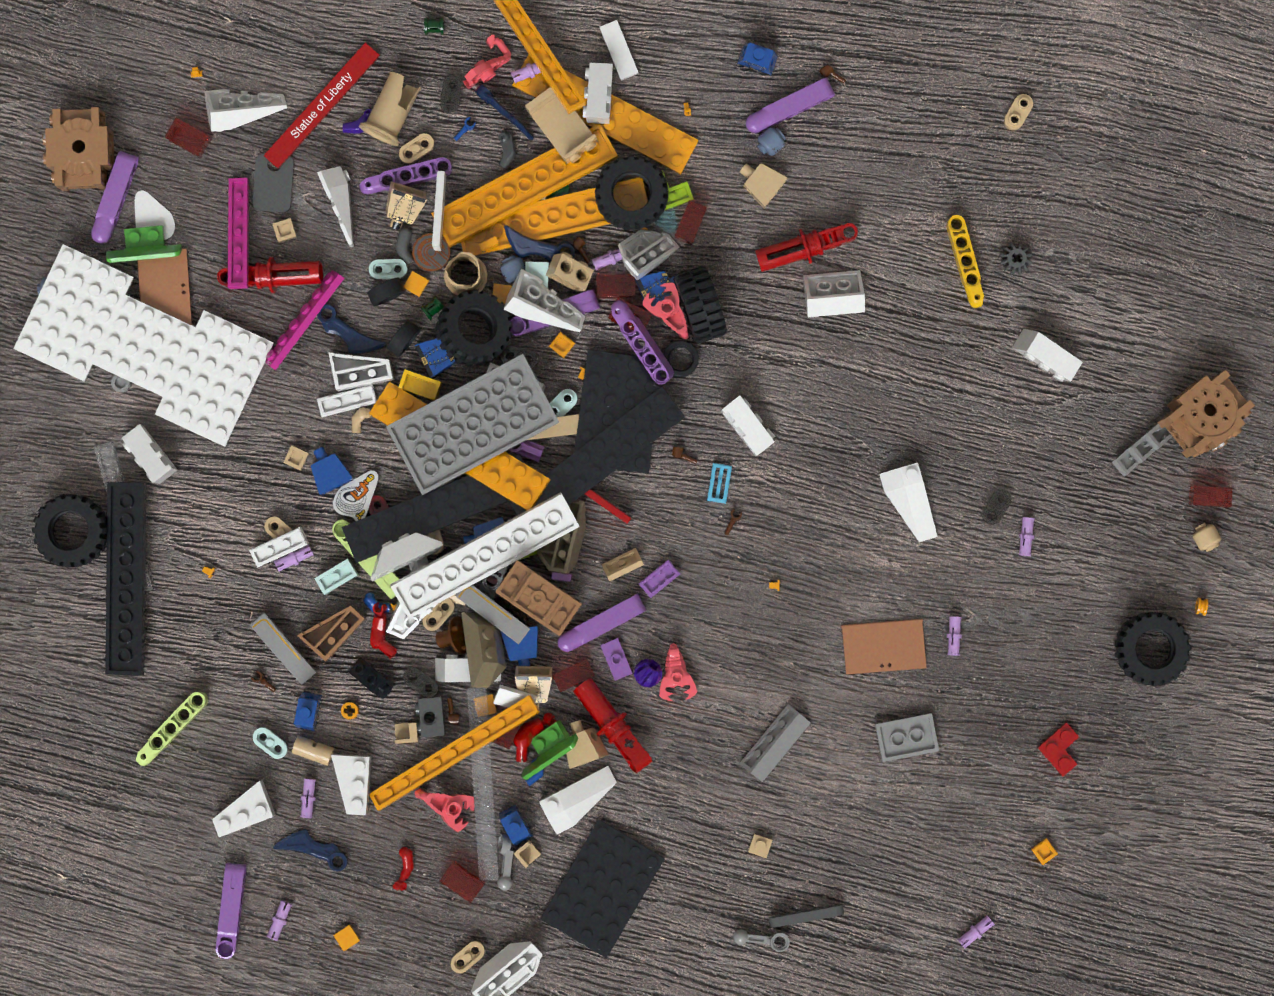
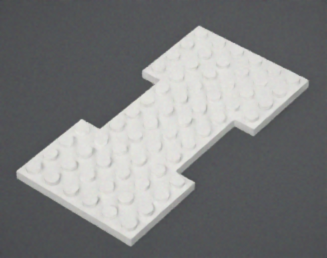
(91, 321)

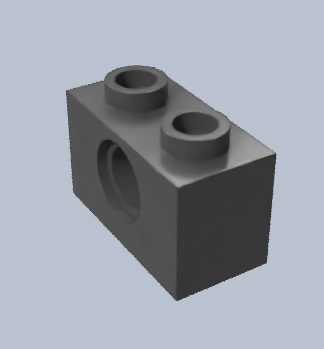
(434, 728)

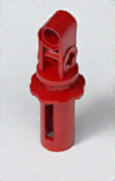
(813, 243)
(266, 274)
(612, 725)

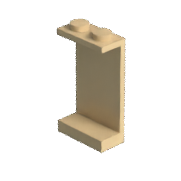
(564, 130)

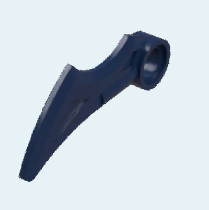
(489, 98)
(526, 246)
(355, 341)
(302, 842)

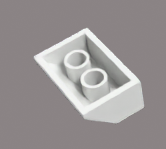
(834, 293)

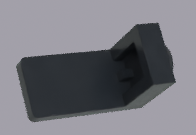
(371, 678)

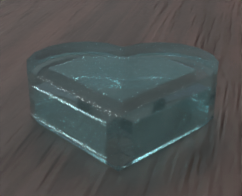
(667, 222)

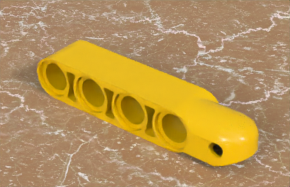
(964, 271)

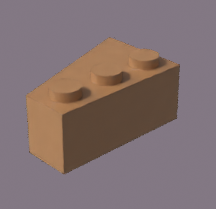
(333, 632)

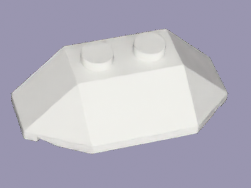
(646, 251)
(403, 552)
(507, 970)

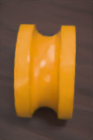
(1201, 606)
(346, 715)

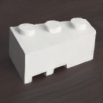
(598, 93)
(1047, 355)
(359, 371)
(748, 425)
(148, 454)
(354, 781)
(245, 811)

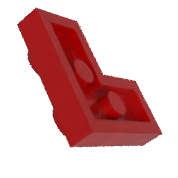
(1054, 749)

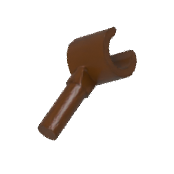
(828, 70)
(578, 243)
(677, 452)
(732, 521)
(263, 681)
(452, 718)

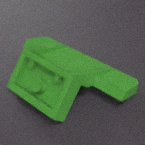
(144, 244)
(550, 746)

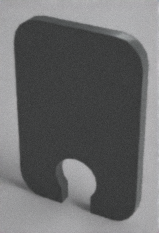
(272, 188)

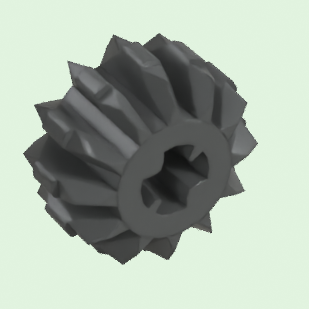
(1016, 266)

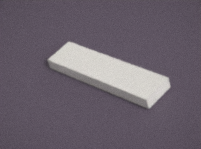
(439, 211)

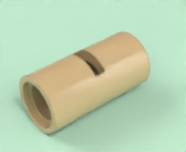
(313, 751)

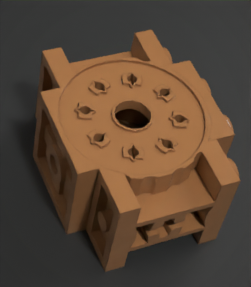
(63, 141)
(1217, 417)
(538, 598)

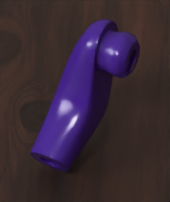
(353, 127)

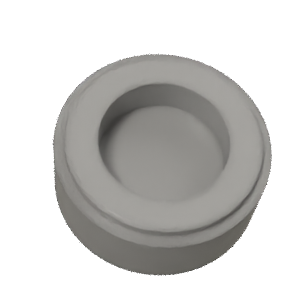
(119, 384)

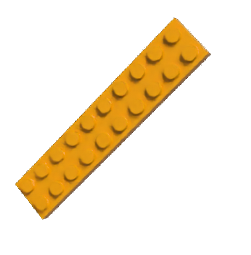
(628, 125)
(520, 189)
(559, 216)
(502, 473)

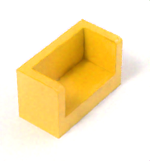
(420, 385)

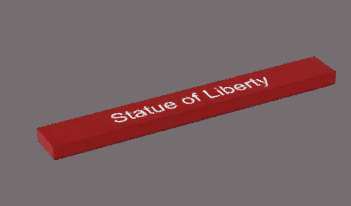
(321, 105)

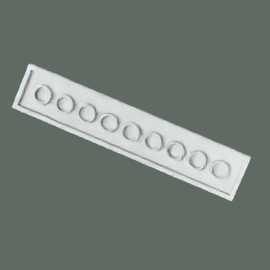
(484, 555)

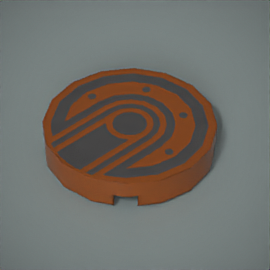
(427, 257)

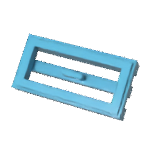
(722, 467)

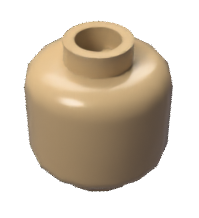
(1206, 537)

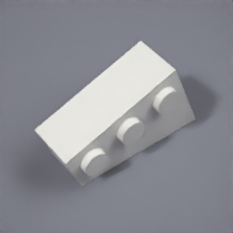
(453, 669)

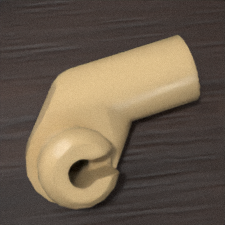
(358, 417)

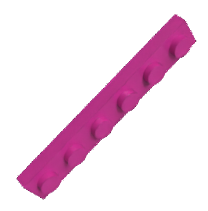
(238, 233)
(304, 319)

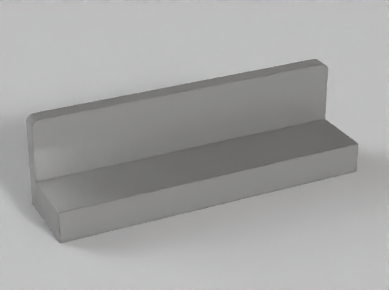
(775, 743)

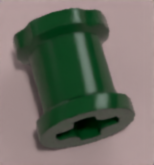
(434, 26)
(432, 308)

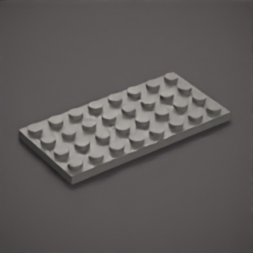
(472, 424)

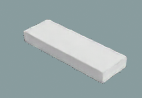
(618, 50)
(347, 401)
(279, 546)

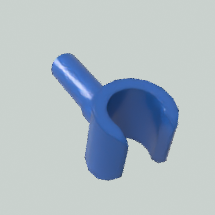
(466, 128)

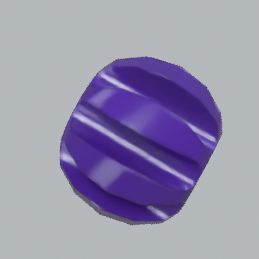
(648, 673)

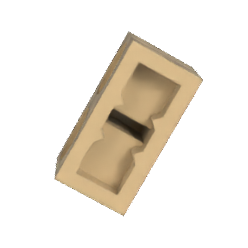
(568, 276)

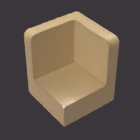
(406, 733)
(527, 853)

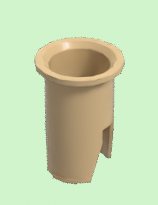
(390, 110)
(458, 288)

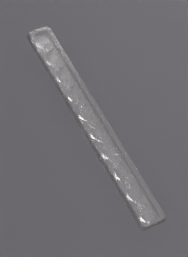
(483, 790)

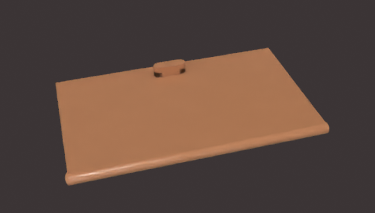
(162, 285)
(884, 646)

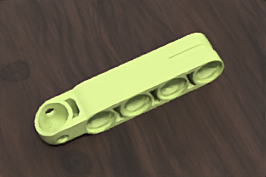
(368, 564)
(150, 749)

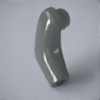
(509, 150)
(402, 245)

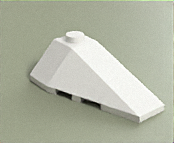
(232, 110)
(338, 191)
(537, 303)
(908, 495)
(400, 624)
(575, 800)

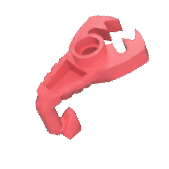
(484, 70)
(669, 310)
(676, 674)
(448, 806)

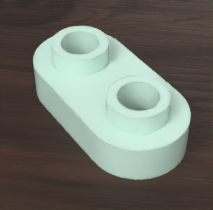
(388, 268)
(562, 406)
(270, 743)

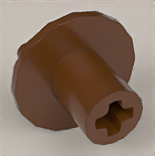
(452, 636)

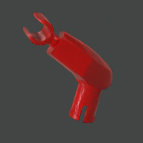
(378, 632)
(527, 732)

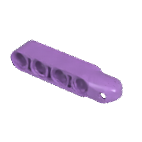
(790, 106)
(377, 181)
(114, 197)
(583, 302)
(622, 318)
(601, 623)
(230, 909)

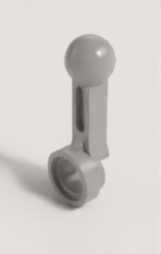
(504, 846)
(741, 937)

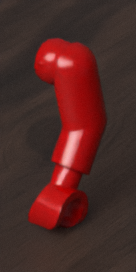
(408, 866)

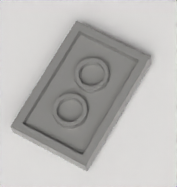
(907, 737)

